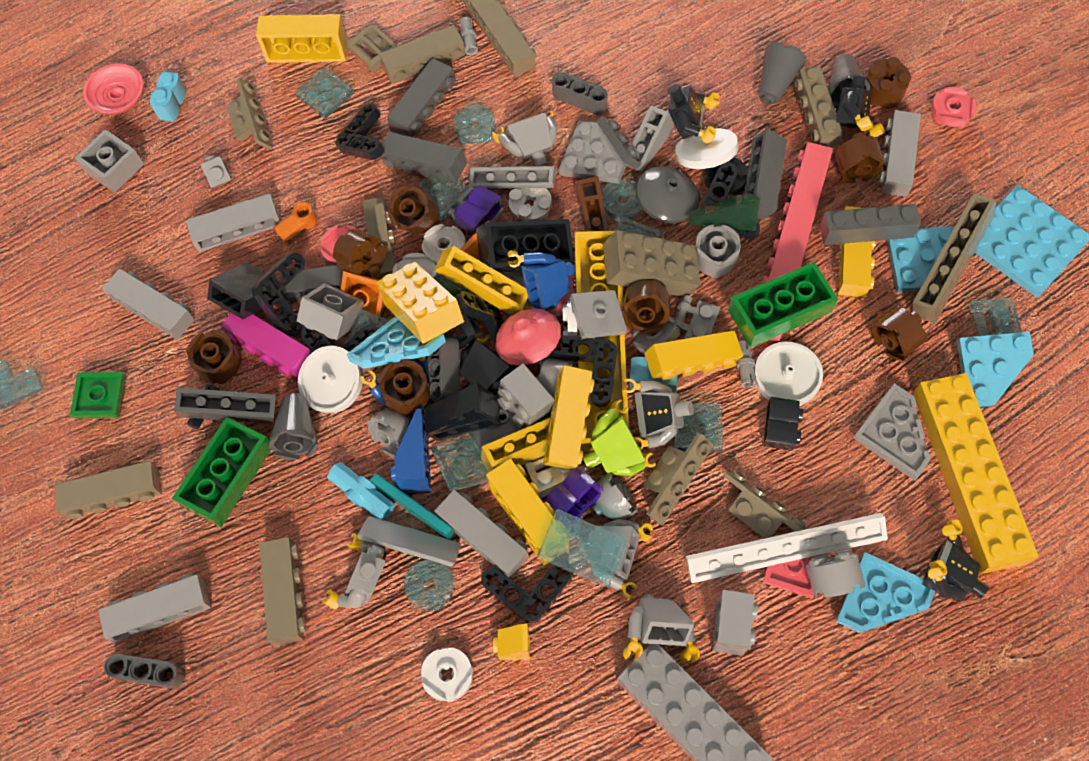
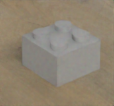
(109, 161)
(329, 311)
(524, 397)
(734, 623)

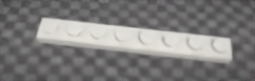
(786, 547)

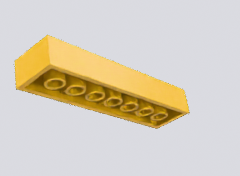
(974, 474)

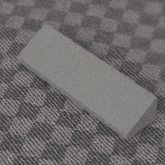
(513, 177)
(409, 541)

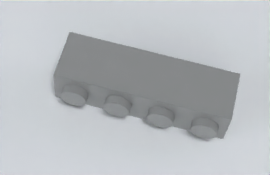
(900, 153)
(233, 222)
(148, 303)
(482, 534)
(154, 608)

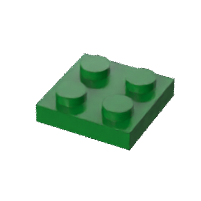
(98, 395)

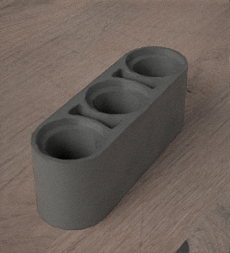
(579, 93)
(311, 279)
(444, 370)
(134, 665)

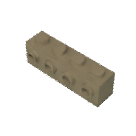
(818, 107)

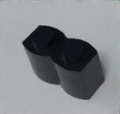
(782, 423)

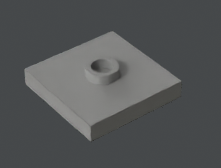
(598, 314)

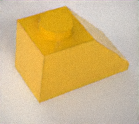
(512, 643)

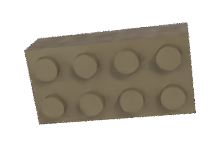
(641, 257)

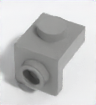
(215, 171)

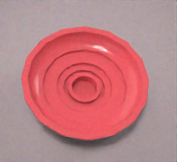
(113, 89)
(528, 336)

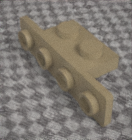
(248, 117)
(378, 226)
(674, 475)
(759, 511)

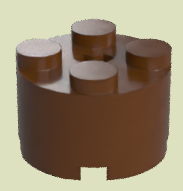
(888, 82)
(859, 158)
(412, 209)
(359, 253)
(646, 306)
(899, 332)
(213, 356)
(404, 387)

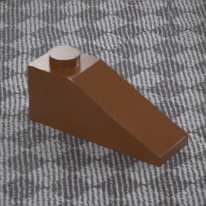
(591, 204)

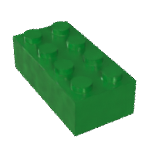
(782, 304)
(223, 472)

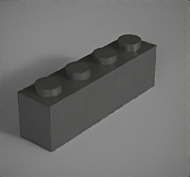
(421, 98)
(423, 157)
(766, 170)
(870, 224)
(223, 404)

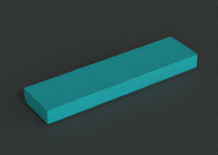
(412, 507)

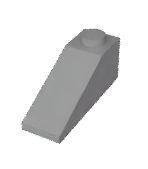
(652, 135)

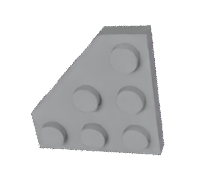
(591, 155)
(896, 433)

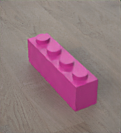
(267, 342)

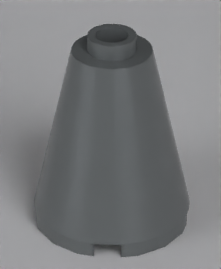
(843, 70)
(779, 71)
(293, 429)

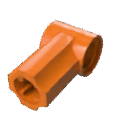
(296, 222)

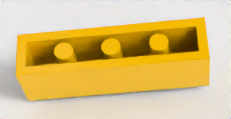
(856, 267)
(481, 280)
(693, 354)
(568, 418)
(520, 446)

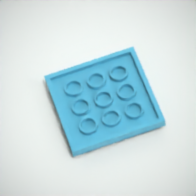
(1030, 241)

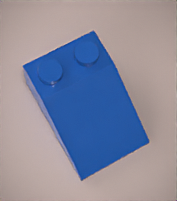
(412, 459)

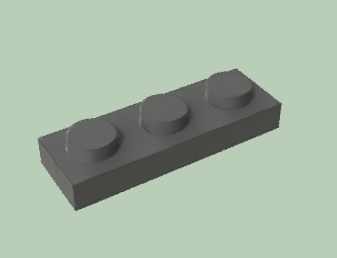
(619, 142)

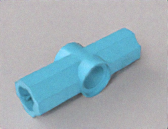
(360, 491)

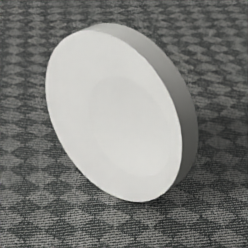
(697, 154)
(788, 372)
(329, 380)

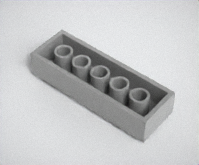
(686, 710)

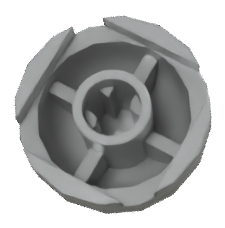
(389, 429)
(615, 499)

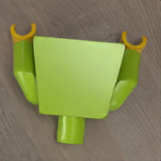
(616, 445)

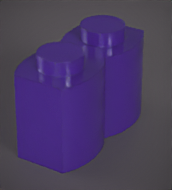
(478, 209)
(575, 493)

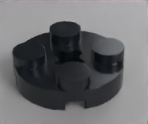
(739, 184)

